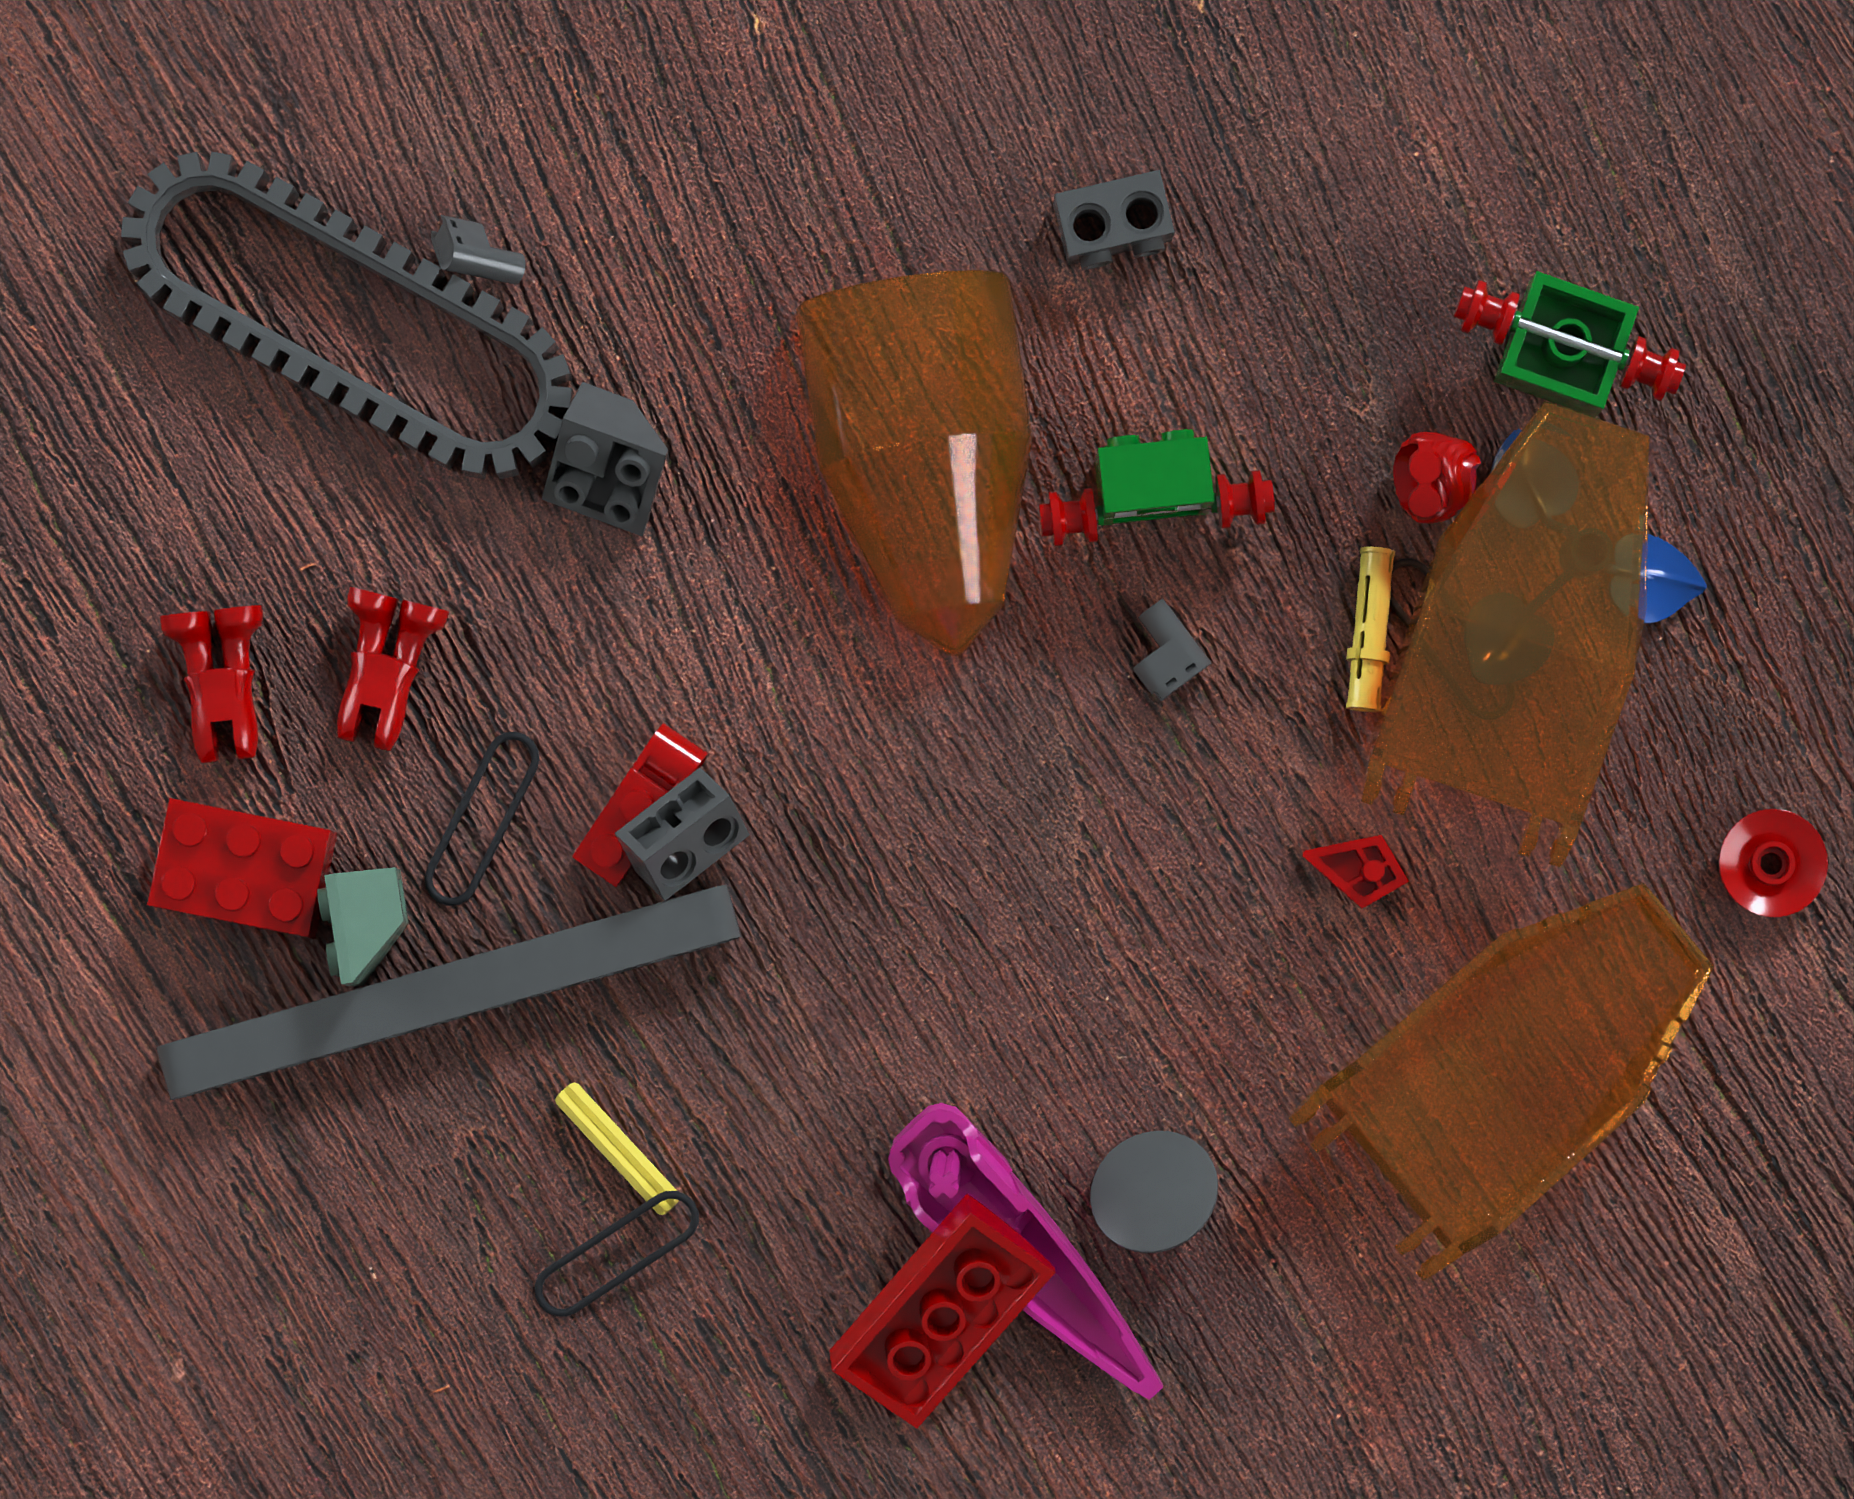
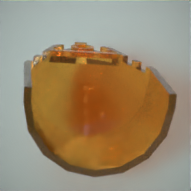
(924, 439)

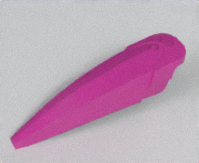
(945, 1158)

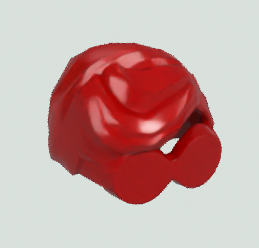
(1434, 476)

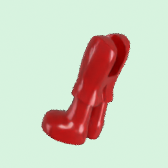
(379, 677)
(218, 692)

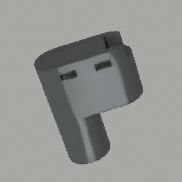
(464, 249)
(1178, 653)

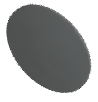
(1154, 1191)

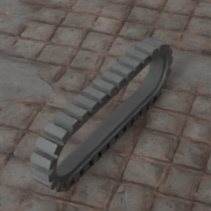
(307, 219)

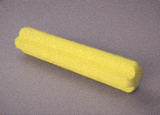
(615, 1145)

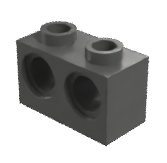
(1109, 205)
(682, 834)

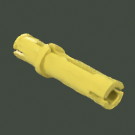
(1370, 630)

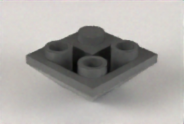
(606, 460)

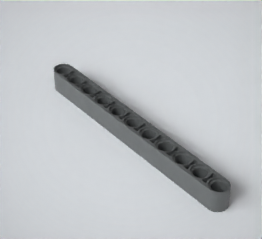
(448, 992)

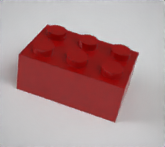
(241, 868)

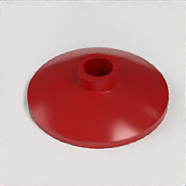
(1800, 858)

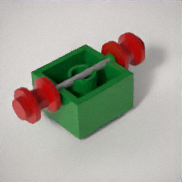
(1567, 343)
(1154, 484)

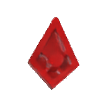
(1359, 868)

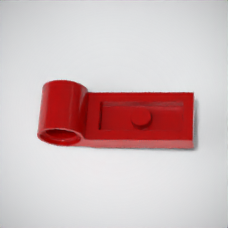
(658, 769)

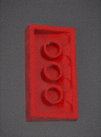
(940, 1312)

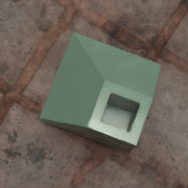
(366, 920)

